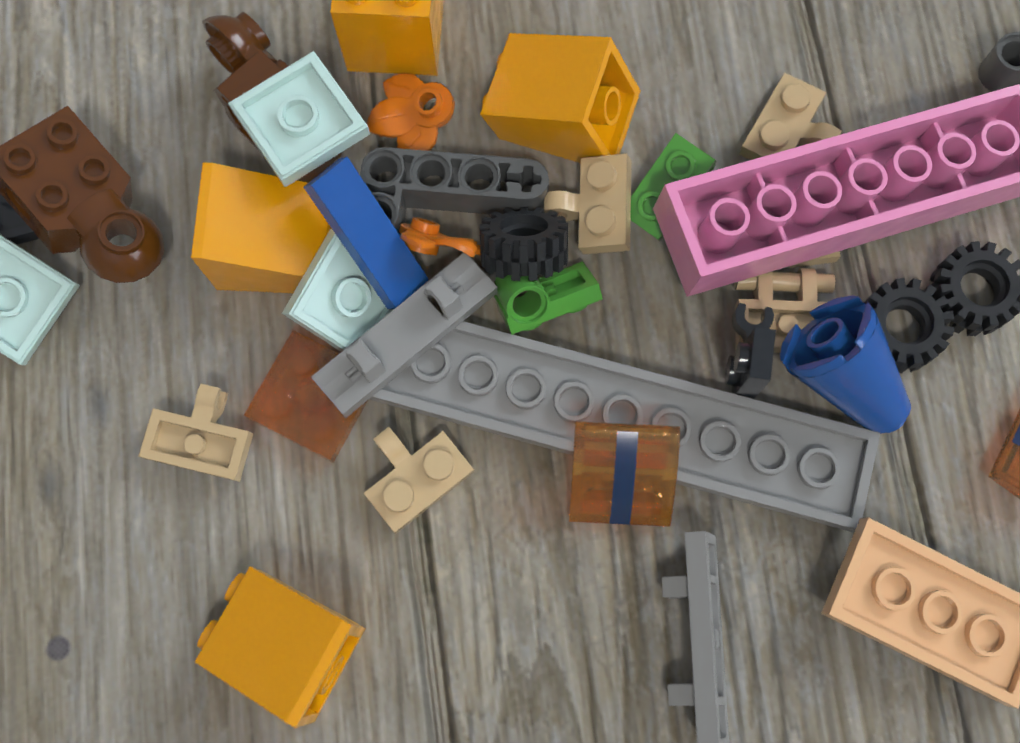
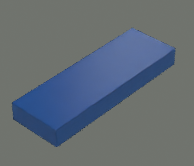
(366, 232)

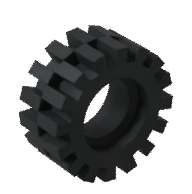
(524, 243)
(996, 270)
(928, 314)

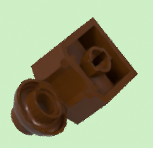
(241, 50)
(78, 198)

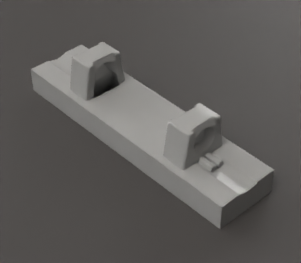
(404, 335)
(709, 683)

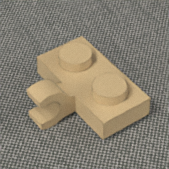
(787, 120)
(601, 205)
(198, 440)
(417, 478)

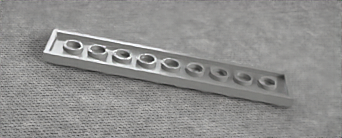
(726, 440)

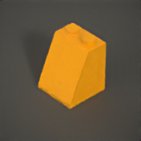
(389, 35)
(561, 95)
(254, 230)
(278, 646)

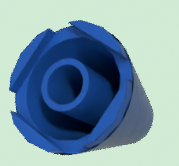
(849, 363)

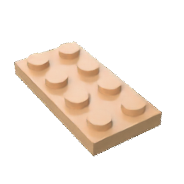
(930, 610)

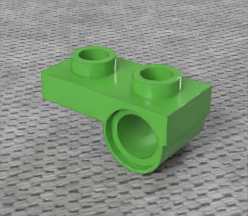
(676, 162)
(546, 297)

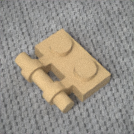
(786, 313)

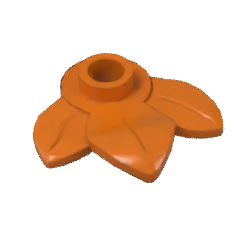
(404, 114)
(425, 238)

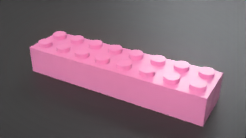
(842, 191)

